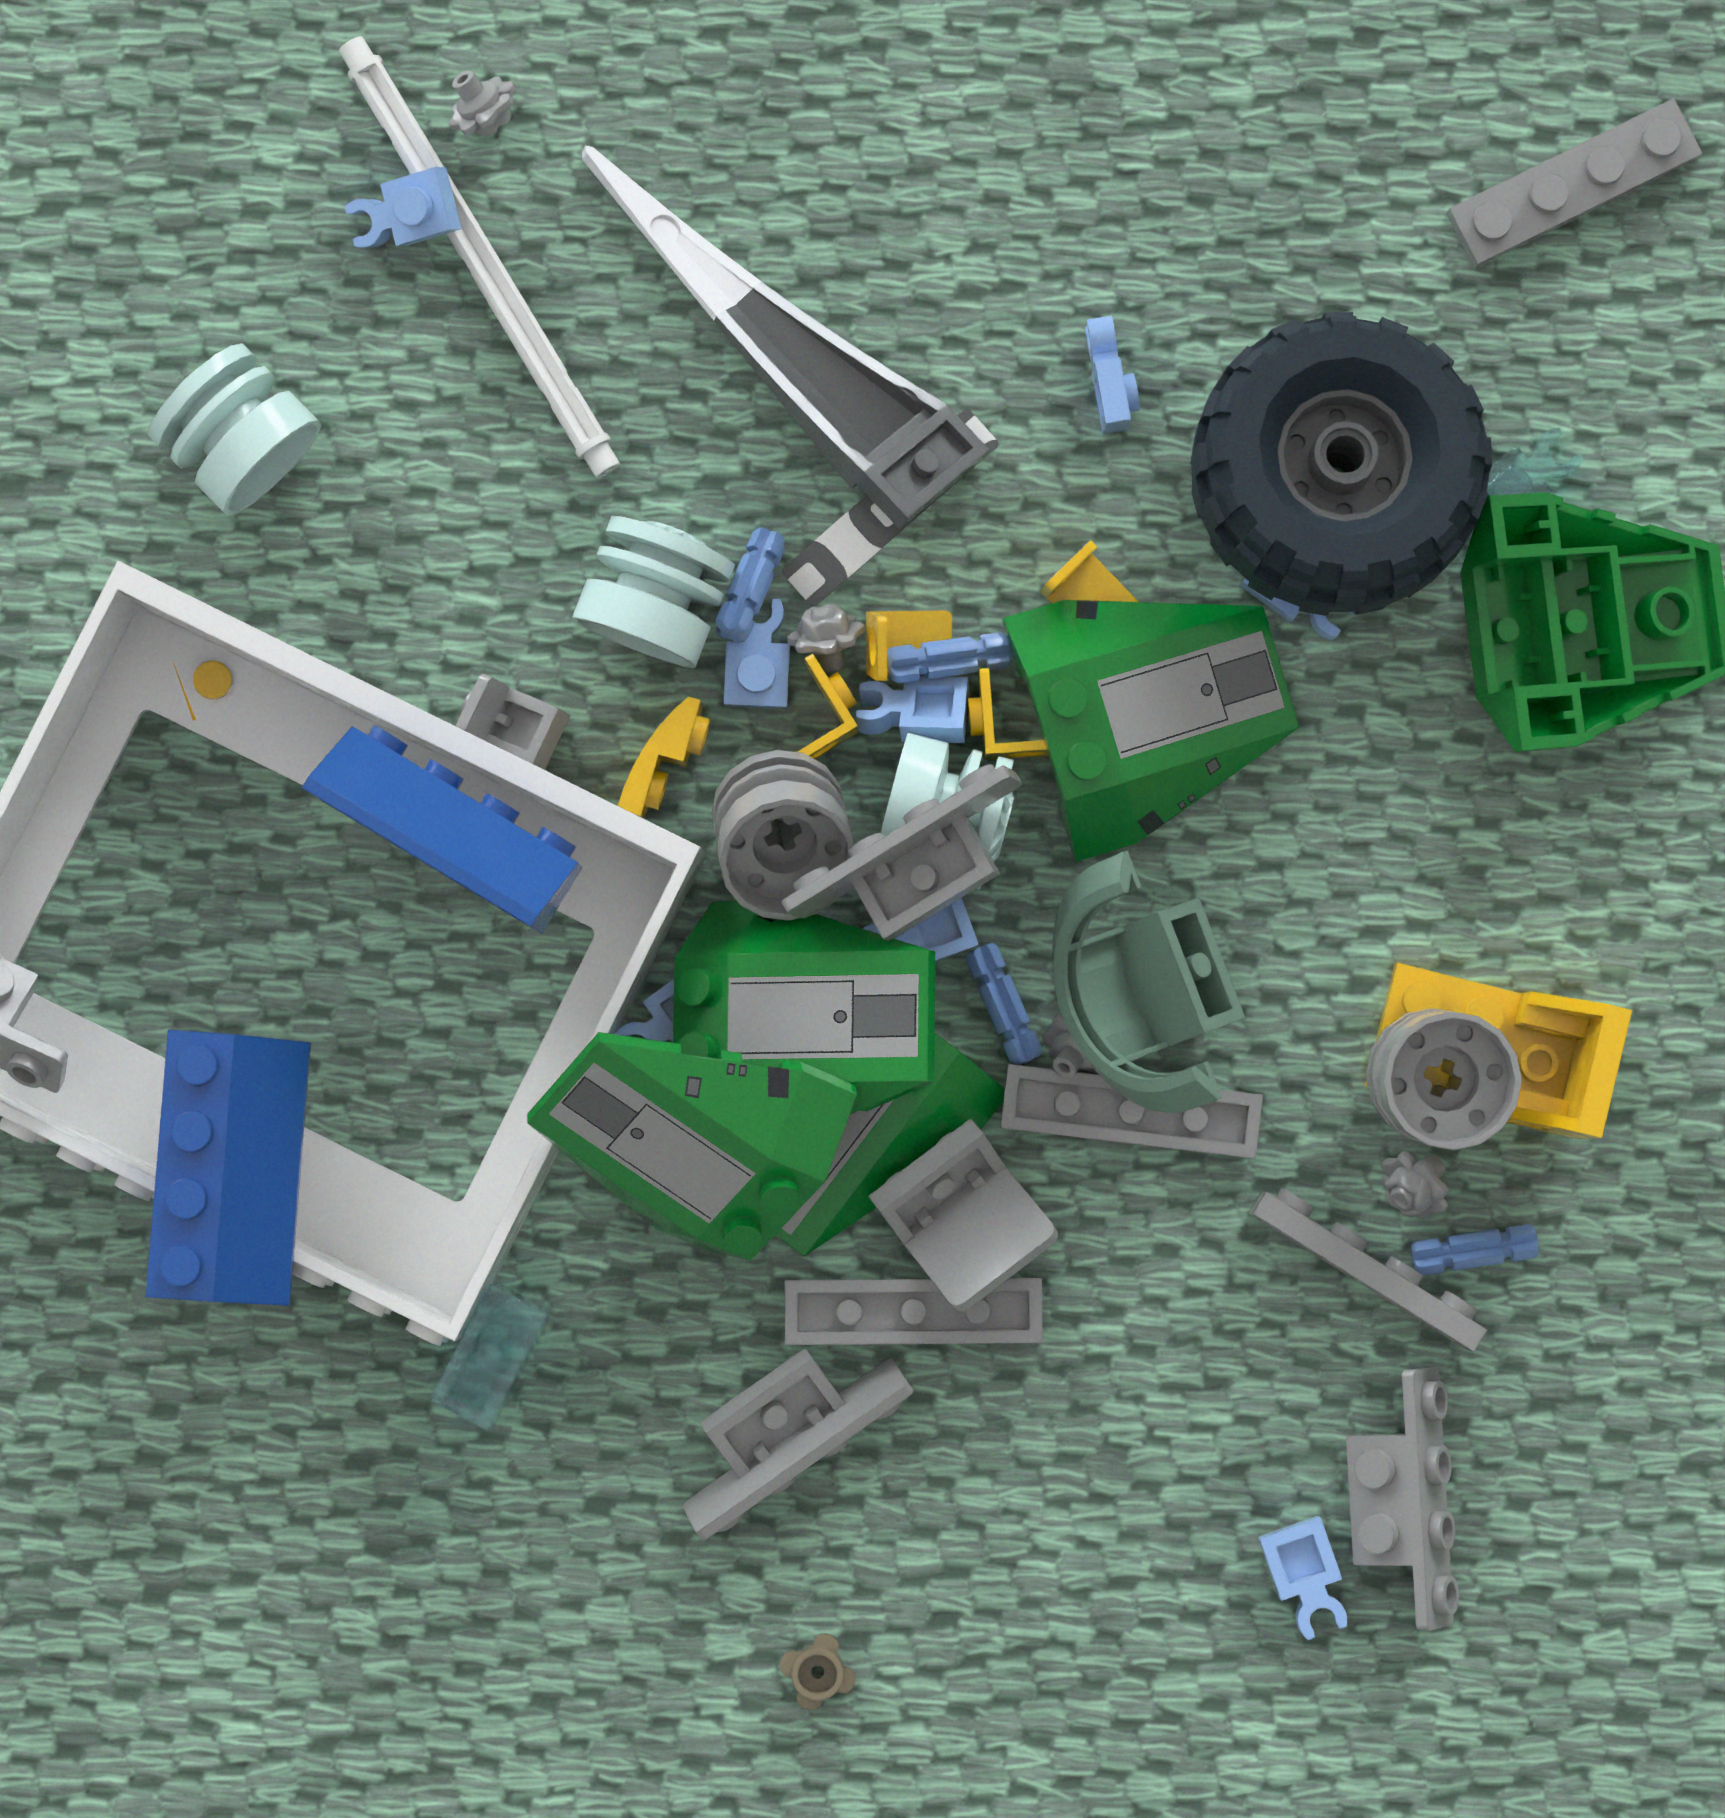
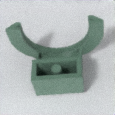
(1140, 988)

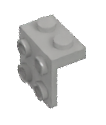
(964, 1216)

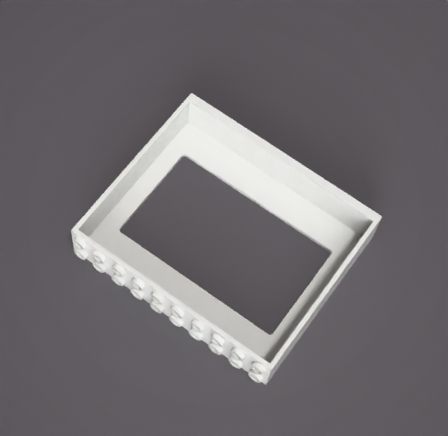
(286, 711)

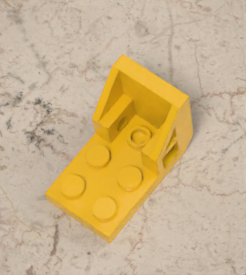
(1562, 1045)

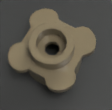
(812, 1689)

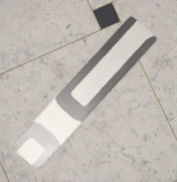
(855, 538)

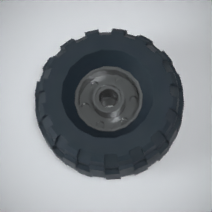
(1348, 400)

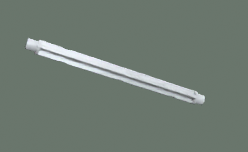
(484, 264)

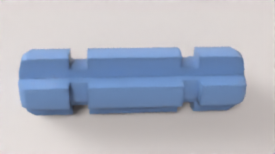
(750, 585)
(949, 657)
(1003, 1004)
(1475, 1249)

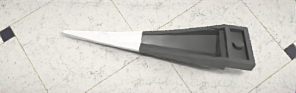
(857, 412)

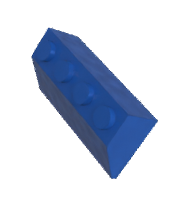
(445, 827)
(228, 1168)

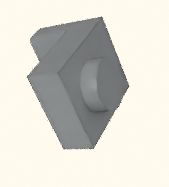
(512, 721)

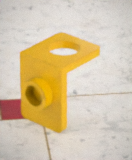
(1085, 579)
(901, 628)
(840, 700)
(982, 724)

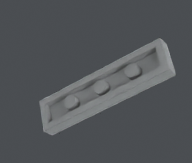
(1574, 183)
(1092, 1109)
(1391, 1281)
(908, 1313)

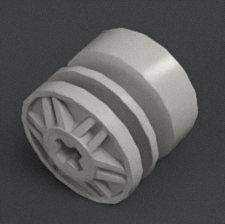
(767, 856)
(1480, 1086)

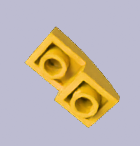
(673, 741)

